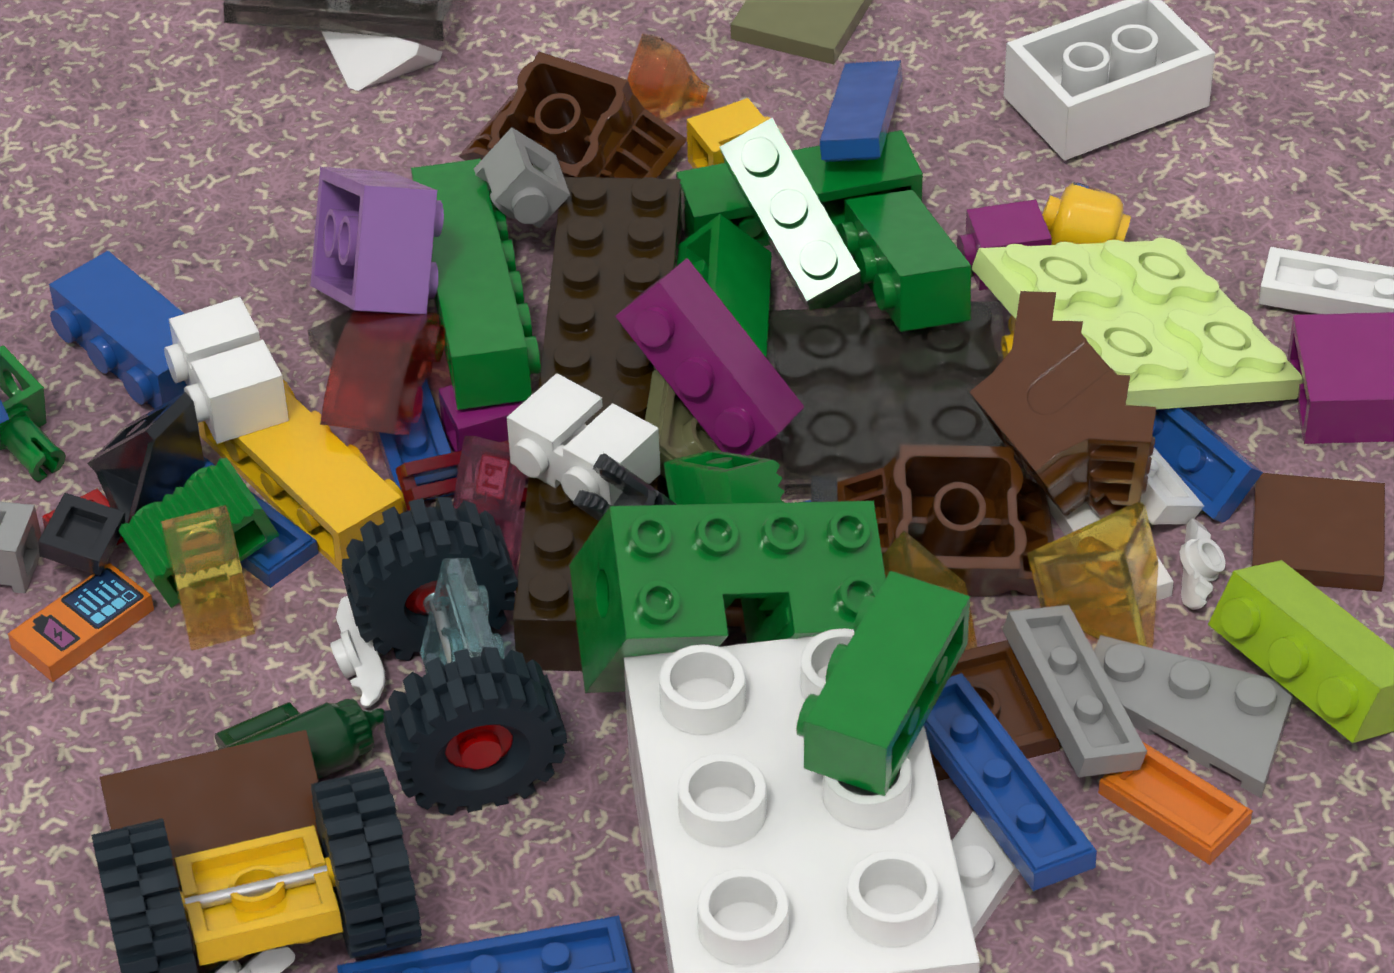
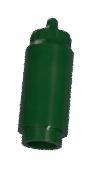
(335, 731)

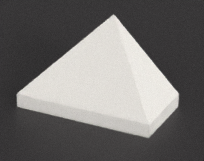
(376, 59)

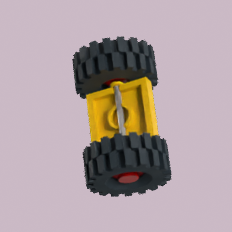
(264, 888)

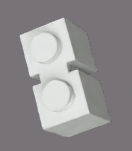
(226, 370)
(558, 448)

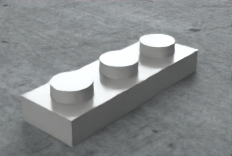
(1074, 691)

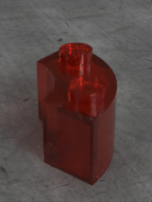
(381, 371)

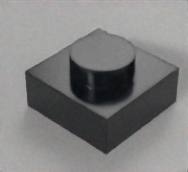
(81, 534)

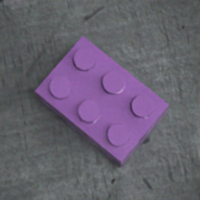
(376, 240)

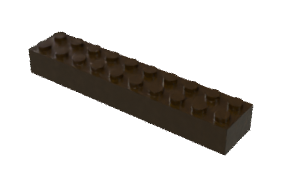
(607, 250)

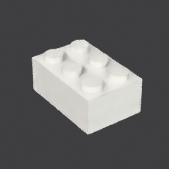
(1108, 75)

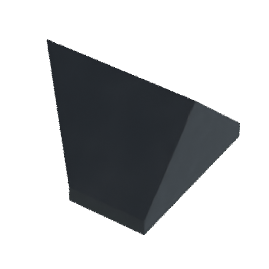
(150, 456)

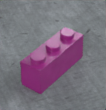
(710, 361)

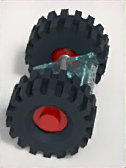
(475, 719)

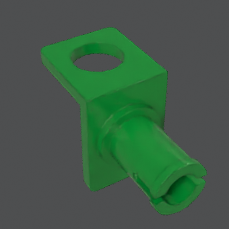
(26, 414)

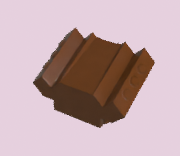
(584, 120)
(1067, 414)
(963, 508)

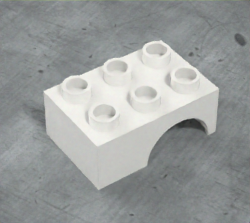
(771, 859)

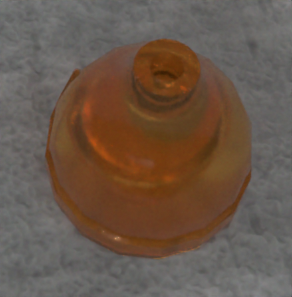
(664, 78)

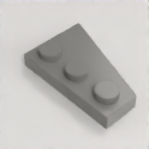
(1205, 708)

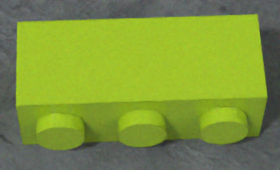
(1310, 647)

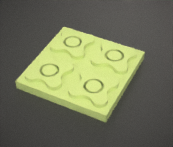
(1149, 319)

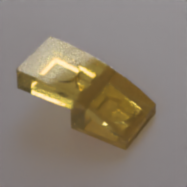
(208, 577)

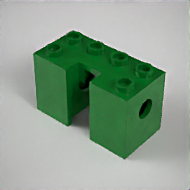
(669, 572)

